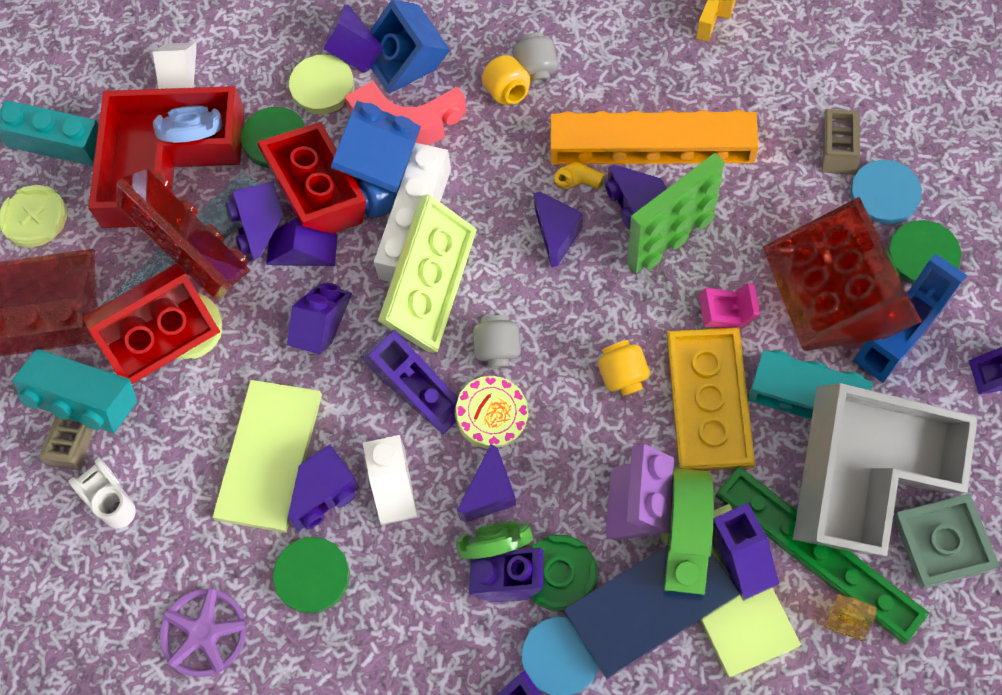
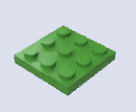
(674, 214)

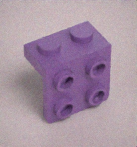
(640, 495)

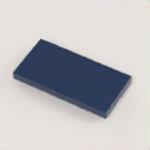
(637, 615)

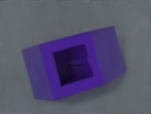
(632, 190)
(256, 217)
(317, 318)
(319, 486)
(744, 551)
(507, 576)

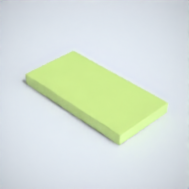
(428, 274)
(266, 455)
(747, 630)

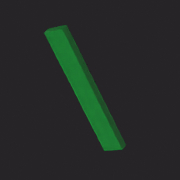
(834, 566)

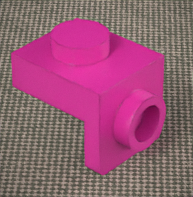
(728, 307)

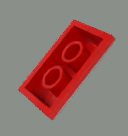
(317, 193)
(151, 324)

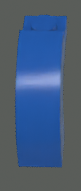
(930, 296)

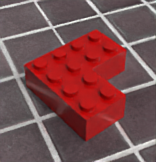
(129, 143)

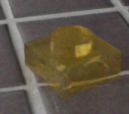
(850, 617)

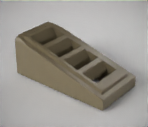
(841, 160)
(78, 447)

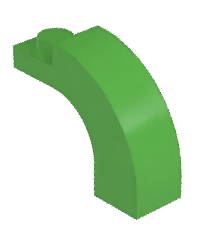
(689, 531)

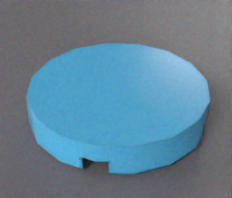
(887, 191)
(557, 658)

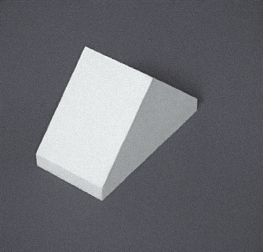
(175, 65)

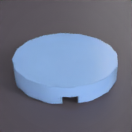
(187, 124)

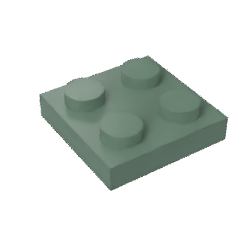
(945, 541)

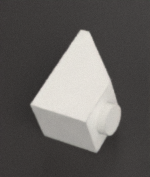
(390, 479)

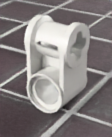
(101, 490)

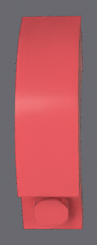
(430, 116)

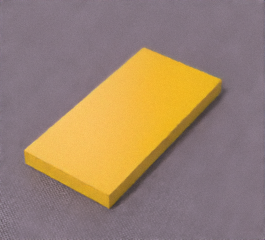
(710, 399)

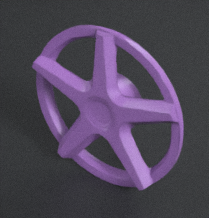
(202, 632)

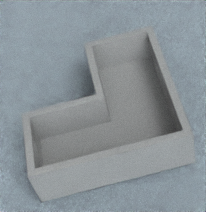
(859, 454)

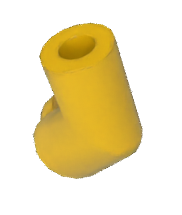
(577, 174)

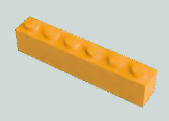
(653, 137)

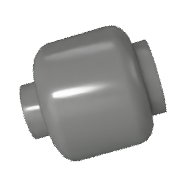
(536, 56)
(496, 341)

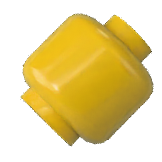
(506, 80)
(623, 367)

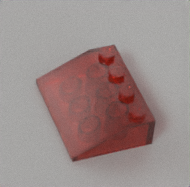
(180, 233)
(840, 280)
(46, 301)

